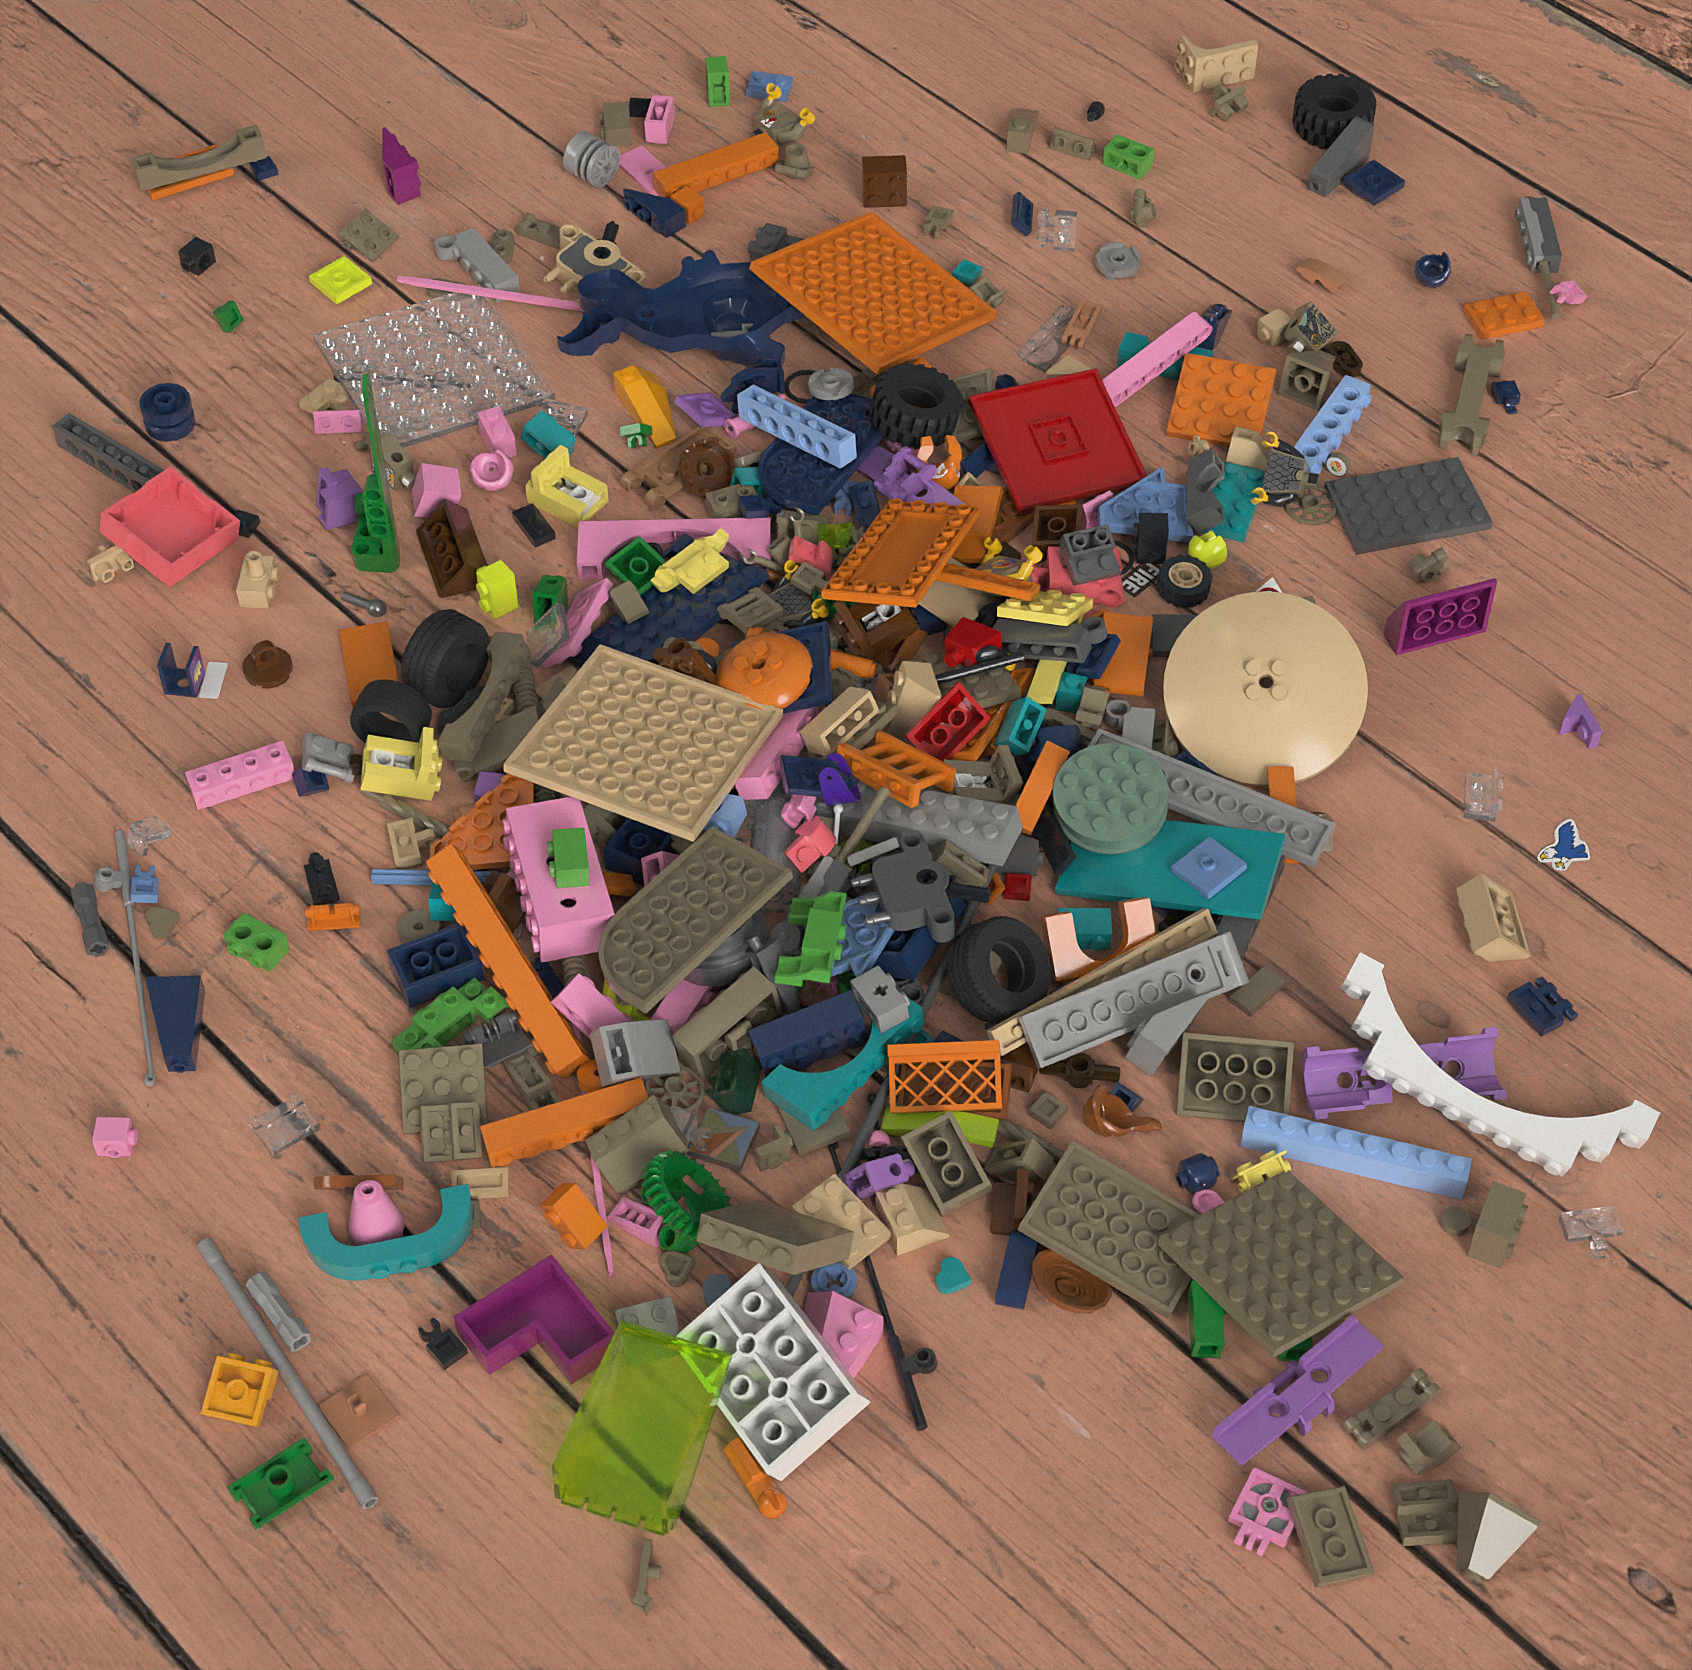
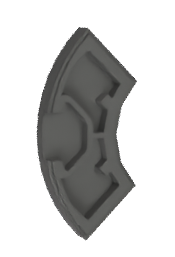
(455, 712)

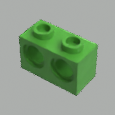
(717, 81)
(1128, 156)
(256, 942)

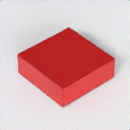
(1017, 887)

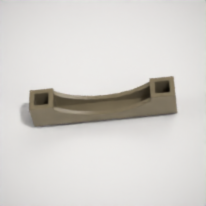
(242, 148)
(464, 736)

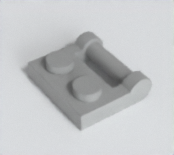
(327, 756)

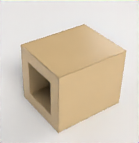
(1272, 327)

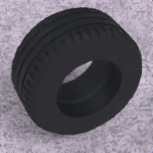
(445, 657)
(972, 975)

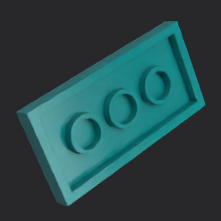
(1236, 497)

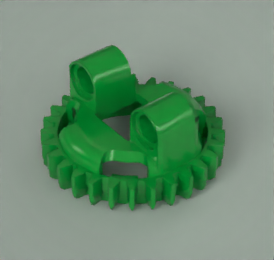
(665, 1187)

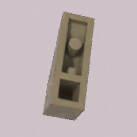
(1021, 130)

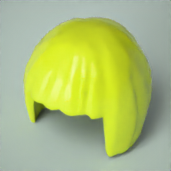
(1208, 549)

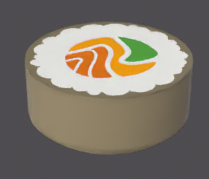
(1338, 464)

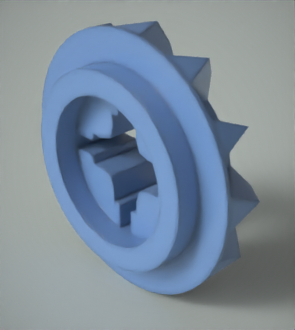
(834, 1271)

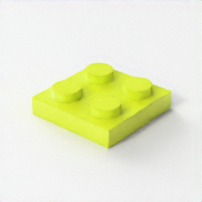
(340, 280)

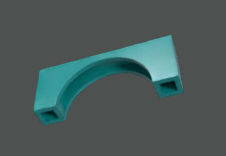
(817, 1095)

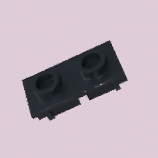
(321, 880)

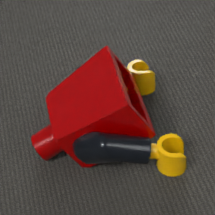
(972, 644)

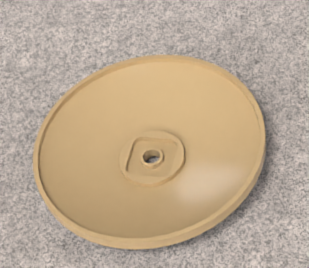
(1239, 725)

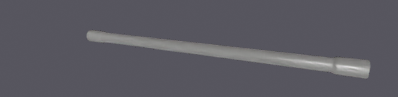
(358, 1483)

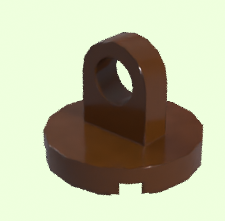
(267, 665)

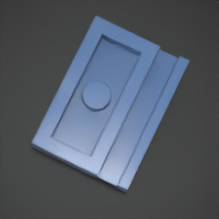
(760, 80)

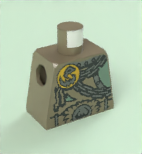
(1308, 329)

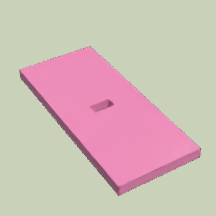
(639, 166)

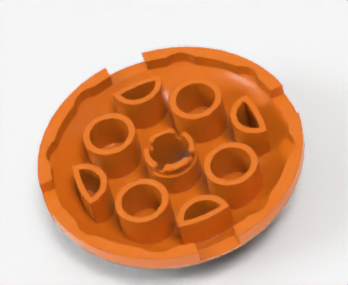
(766, 669)

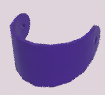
(835, 790)

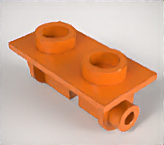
(337, 917)

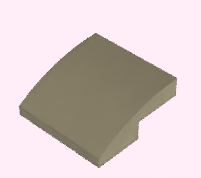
(450, 1132)
(1426, 1512)

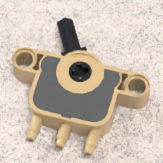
(585, 255)

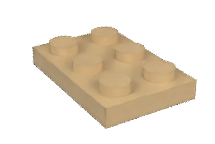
(840, 1206)

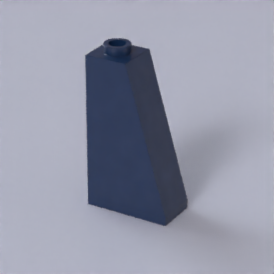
(178, 1018)

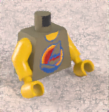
(1007, 566)

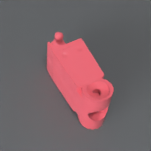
(1054, 577)

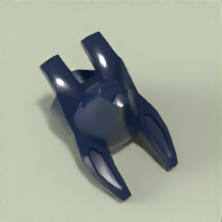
(1064, 736)

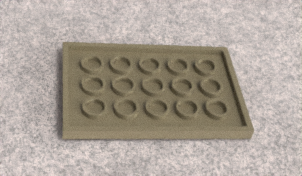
(1110, 1227)

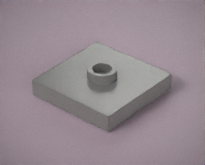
(875, 852)

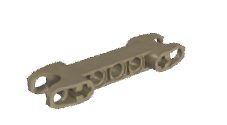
(1465, 421)

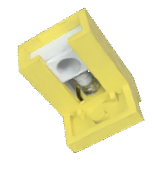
(565, 490)
(402, 766)

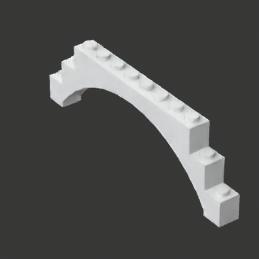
(1535, 1138)

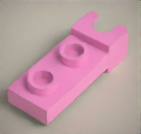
(797, 809)

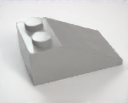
(1159, 1036)

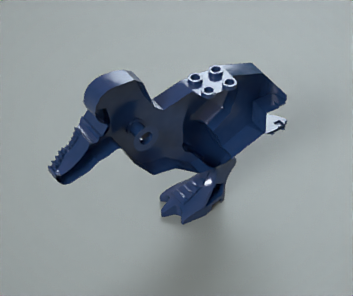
(684, 314)

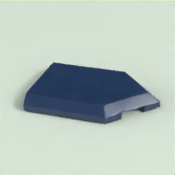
(801, 775)

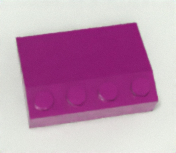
(1440, 617)

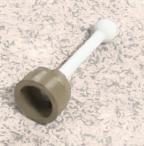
(837, 809)

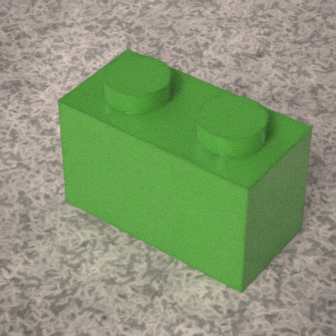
(570, 858)

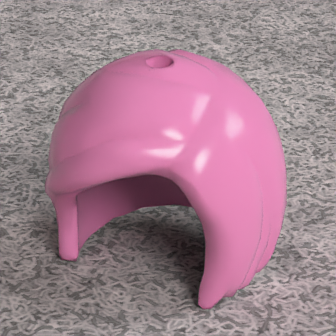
(494, 480)

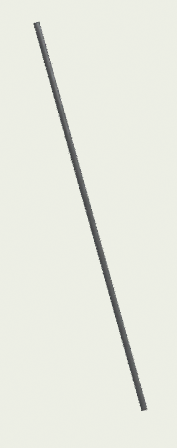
(884, 1090)

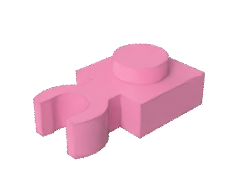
(1569, 292)

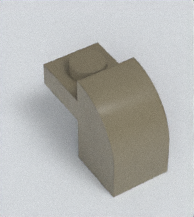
(1093, 706)
(601, 823)
(1428, 1448)

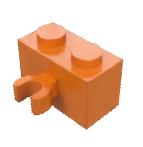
(573, 1216)

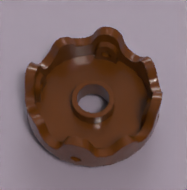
(707, 453)

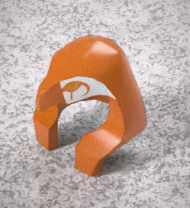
(948, 470)

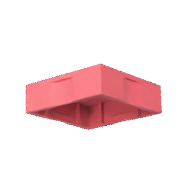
(169, 526)

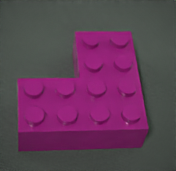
(536, 1309)

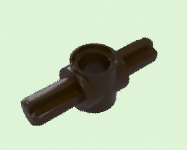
(1082, 1078)

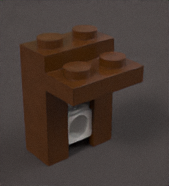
(882, 630)

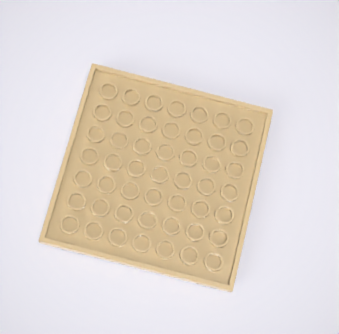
(644, 742)

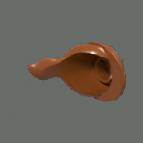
(1110, 1115)

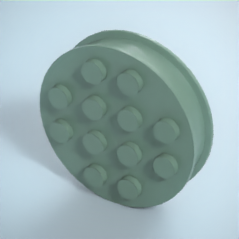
(1110, 798)

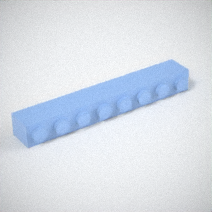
(1356, 1152)

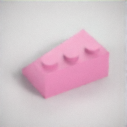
(845, 1327)

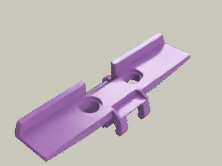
(895, 480)
(1336, 1355)

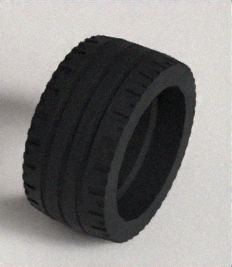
(393, 699)

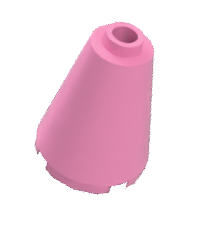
(374, 1215)

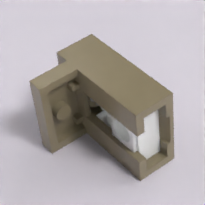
(988, 781)

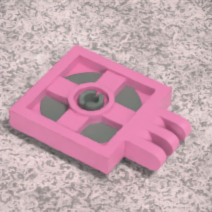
(1264, 1511)

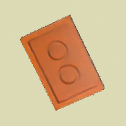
(1504, 315)

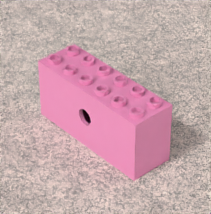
(560, 919)

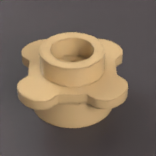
(1197, 446)

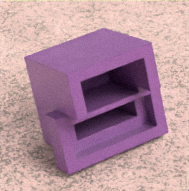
(337, 498)

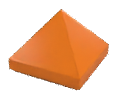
(996, 888)

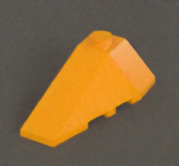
(646, 402)

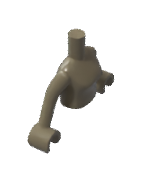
(778, 548)

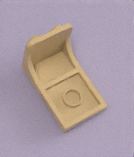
(1222, 66)

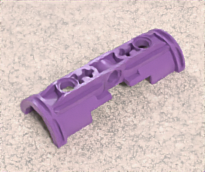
(1322, 1068)

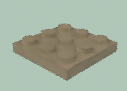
(441, 1078)

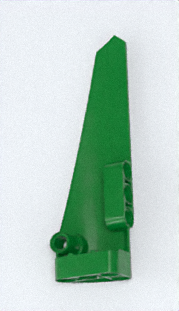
(376, 538)

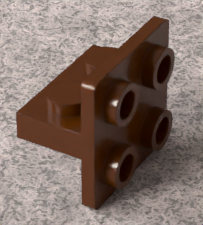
(505, 897)
(1012, 1203)

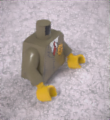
(779, 121)

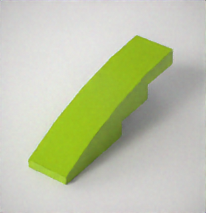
(976, 1128)

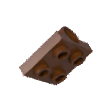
(685, 660)

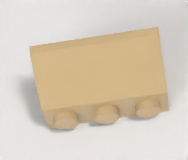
(914, 694)
(1492, 920)

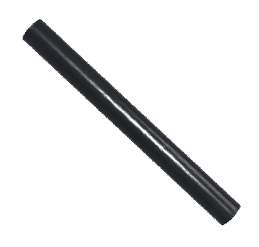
(979, 668)

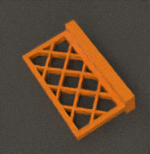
(945, 1052)

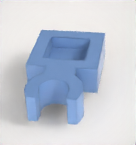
(843, 498)
(144, 886)

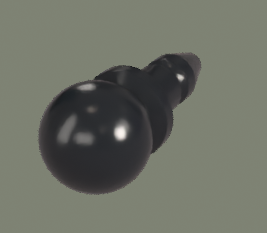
(1095, 111)

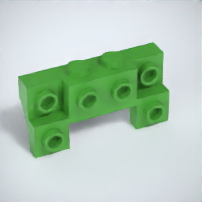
(821, 940)
(450, 1016)

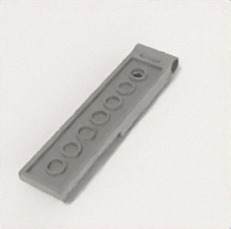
(1130, 998)

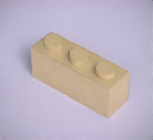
(839, 721)

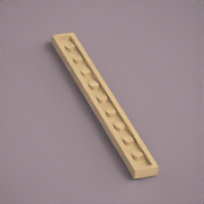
(1178, 936)

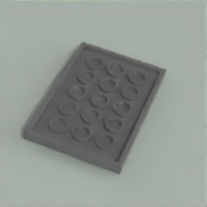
(1408, 505)

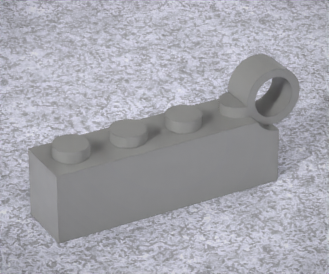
(479, 260)
(1135, 723)

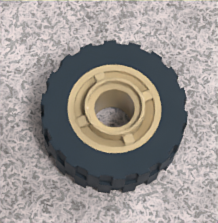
(1184, 581)

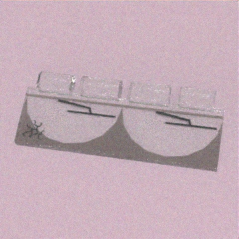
(1045, 344)

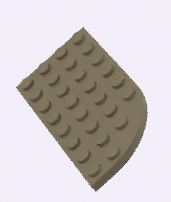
(685, 916)

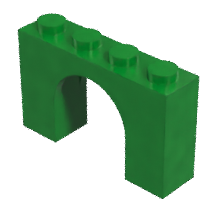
(1207, 1328)

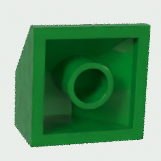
(636, 564)

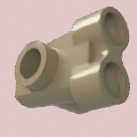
(1144, 208)
(1426, 568)

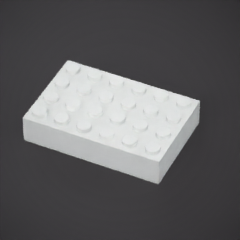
(783, 1379)

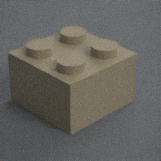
(1498, 1225)

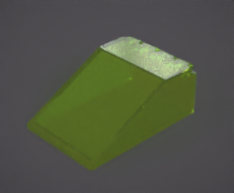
(641, 1428)

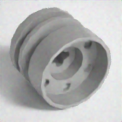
(591, 159)

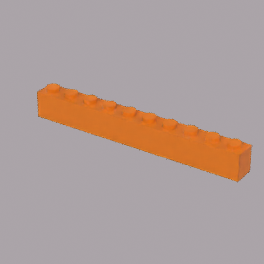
(508, 961)

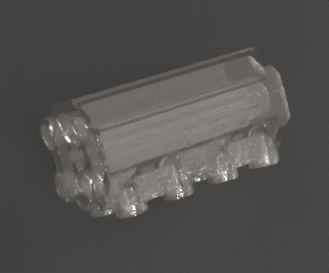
(771, 837)

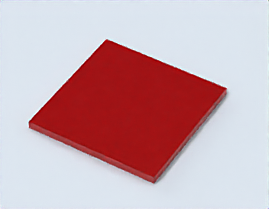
(1057, 440)

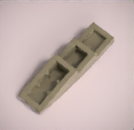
(531, 1081)

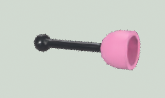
(878, 1137)

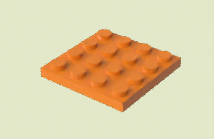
(1218, 397)

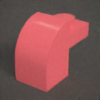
(817, 555)
(812, 842)

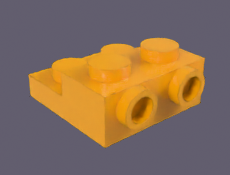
(239, 1390)

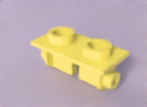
(1270, 1165)

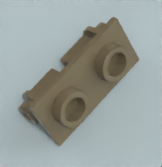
(1072, 144)
(1165, 739)

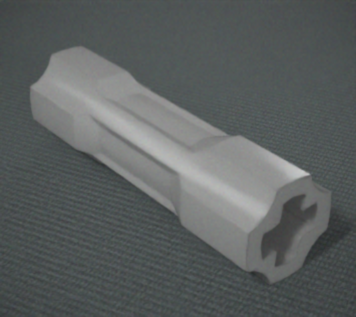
(289, 1326)

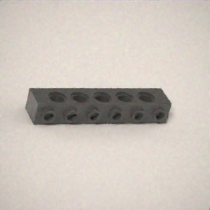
(104, 453)

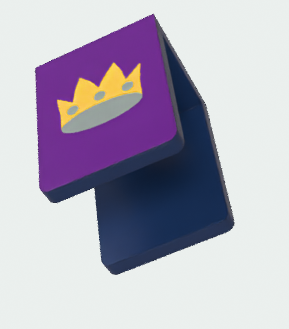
(171, 675)

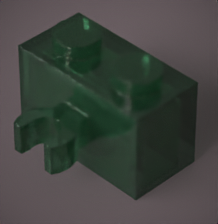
(735, 1082)

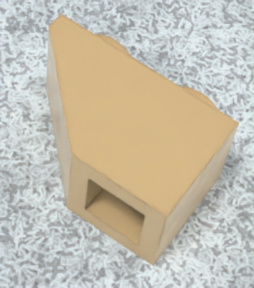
(1247, 449)

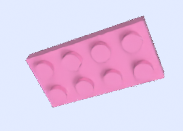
(580, 616)

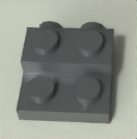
(769, 240)

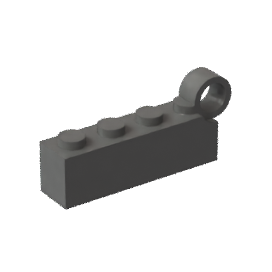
(1051, 641)

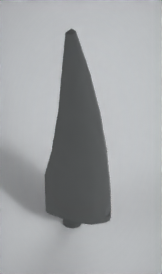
(766, 959)

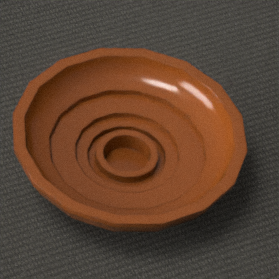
(1069, 1284)

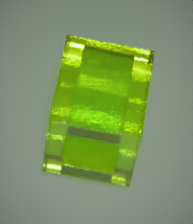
(835, 533)

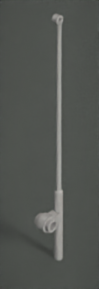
(105, 880)

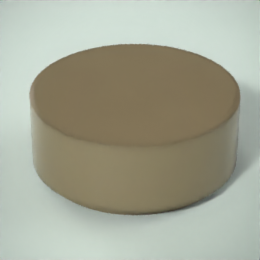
(1455, 1220)

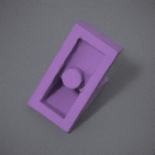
(1581, 719)

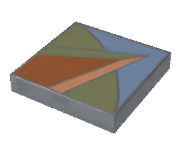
(730, 1141)

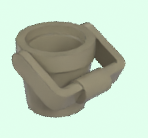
(796, 162)

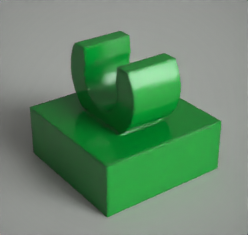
(228, 316)
(635, 432)

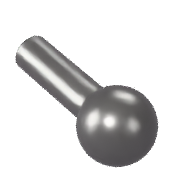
(375, 607)

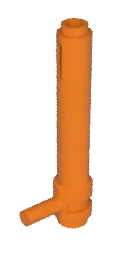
(857, 665)

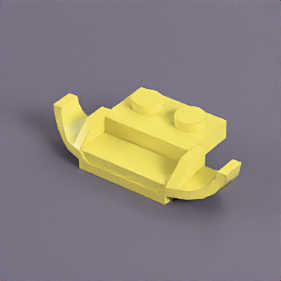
(694, 565)

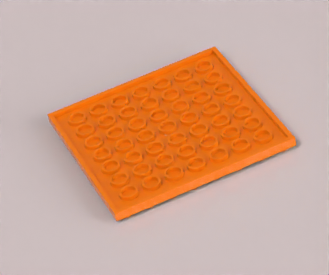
(873, 291)

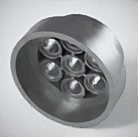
(730, 958)

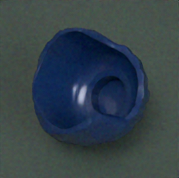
(1433, 270)

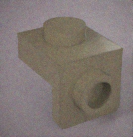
(988, 292)
(775, 1152)

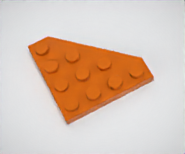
(481, 830)

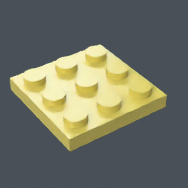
(1047, 607)

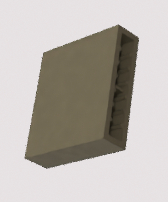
(775, 1236)

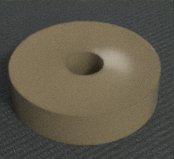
(415, 920)

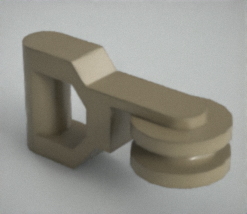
(743, 1038)

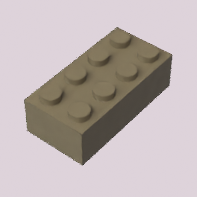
(703, 1037)

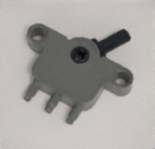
(915, 890)

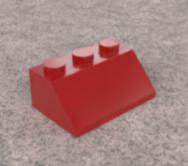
(948, 724)

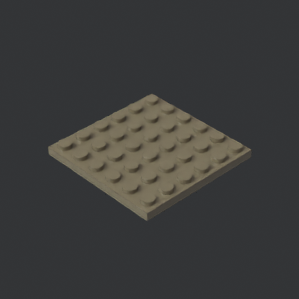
(1280, 1262)

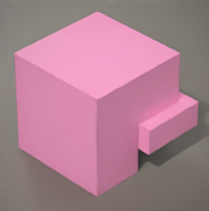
(432, 487)

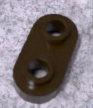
(1346, 359)

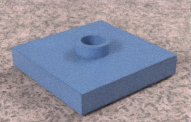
(1209, 867)

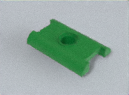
(269, 1500)

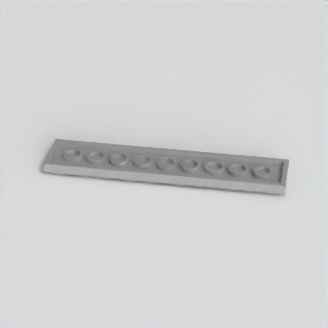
(1235, 806)

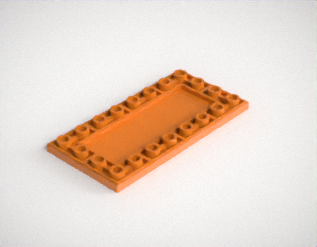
(901, 553)

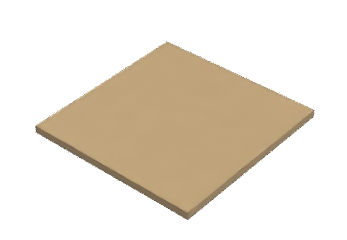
(953, 601)

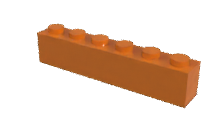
(717, 166)
(559, 1123)

